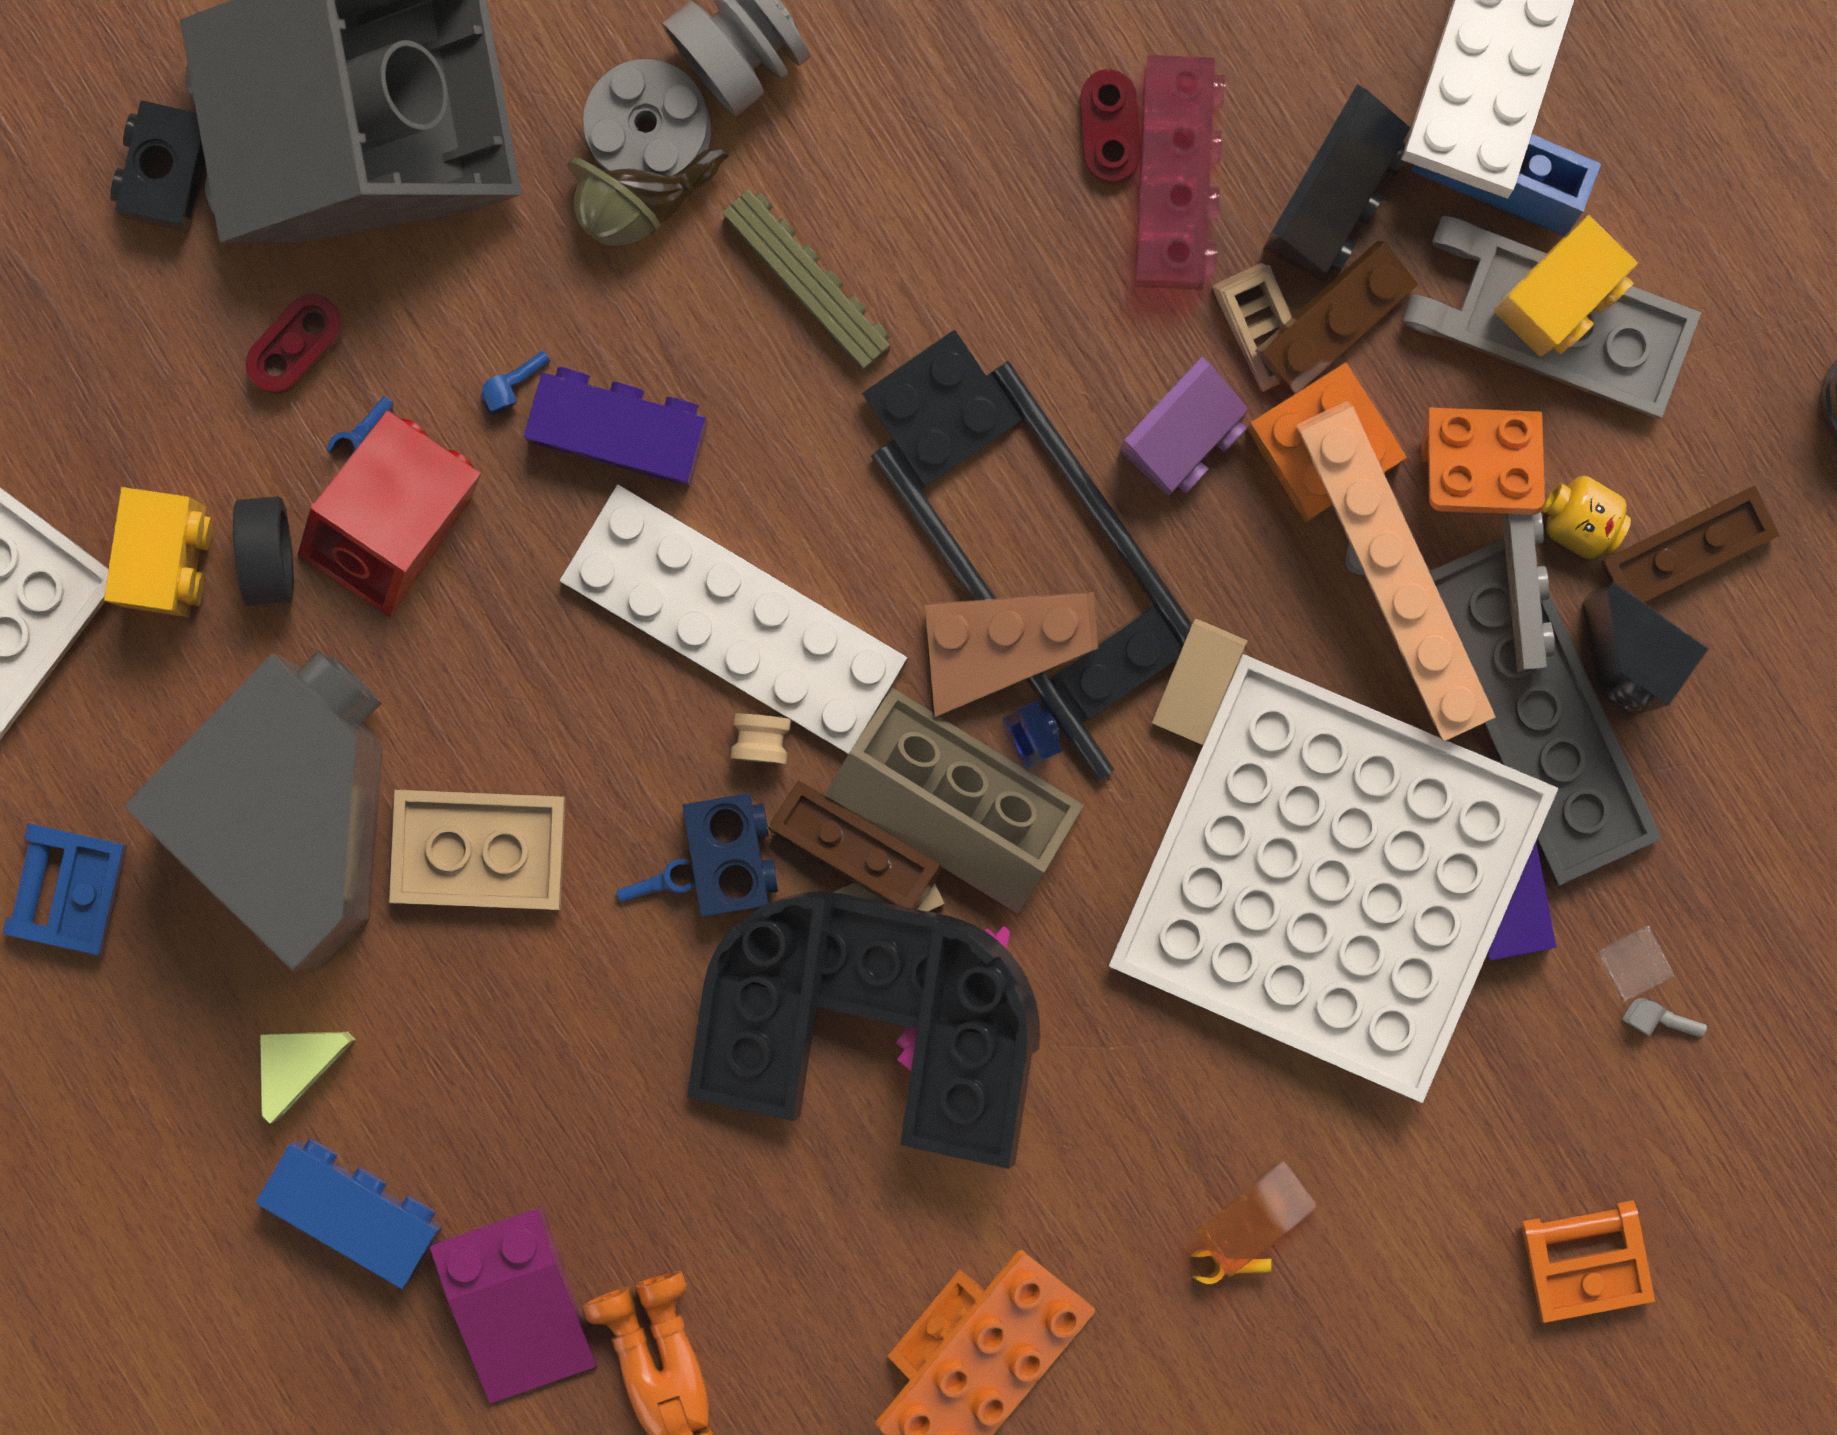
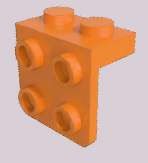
(1484, 460)

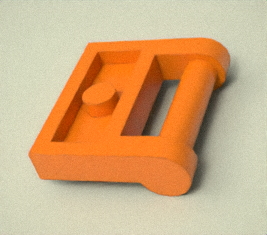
(1593, 1280)

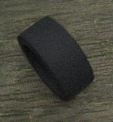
(263, 551)

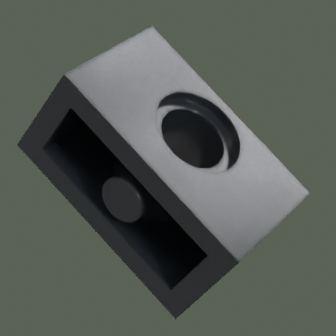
(170, 199)

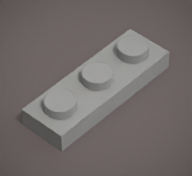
(1526, 589)

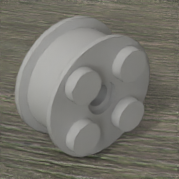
(639, 93)

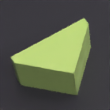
(294, 1064)

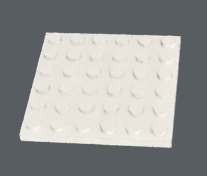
(1333, 877)

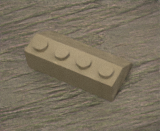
(954, 800)

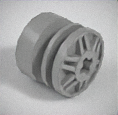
(734, 43)

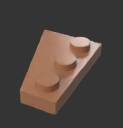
(1001, 641)

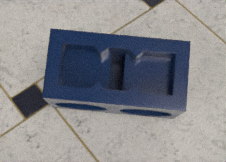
(713, 857)

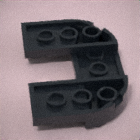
(885, 965)

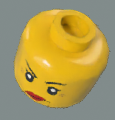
(1586, 517)

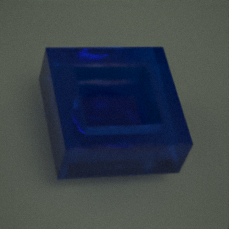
(1034, 733)

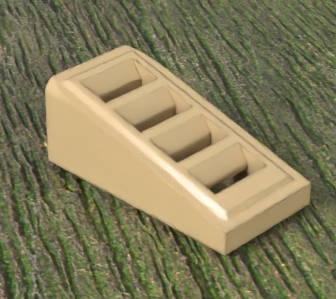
(1225, 293)

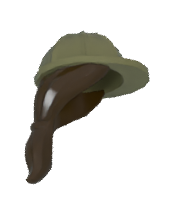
(630, 202)

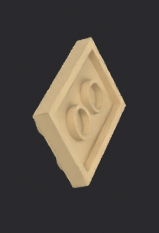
(477, 849)

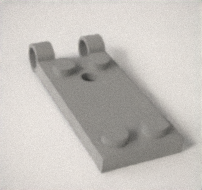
(1624, 357)

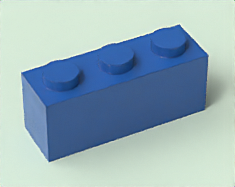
(1548, 189)
(350, 1212)

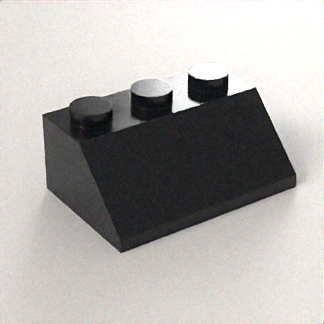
(1340, 186)
(1637, 650)

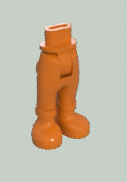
(663, 1400)

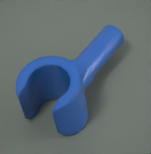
(497, 390)
(362, 429)
(655, 884)

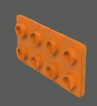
(982, 1350)

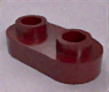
(1110, 125)
(290, 340)

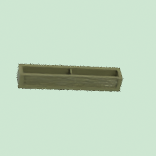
(806, 280)

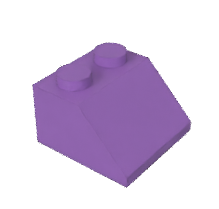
(1185, 429)

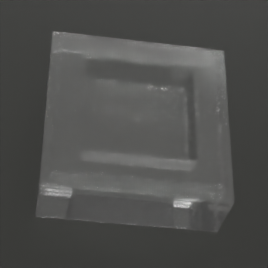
(1635, 963)

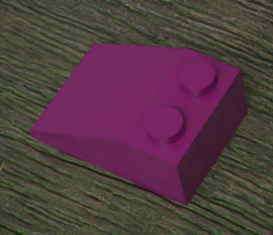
(514, 1304)

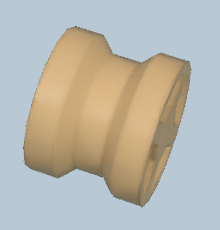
(760, 738)

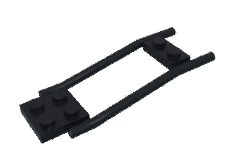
(944, 411)

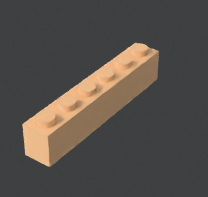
(1395, 570)

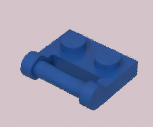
(82, 892)

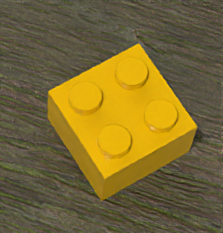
(1574, 278)
(157, 552)

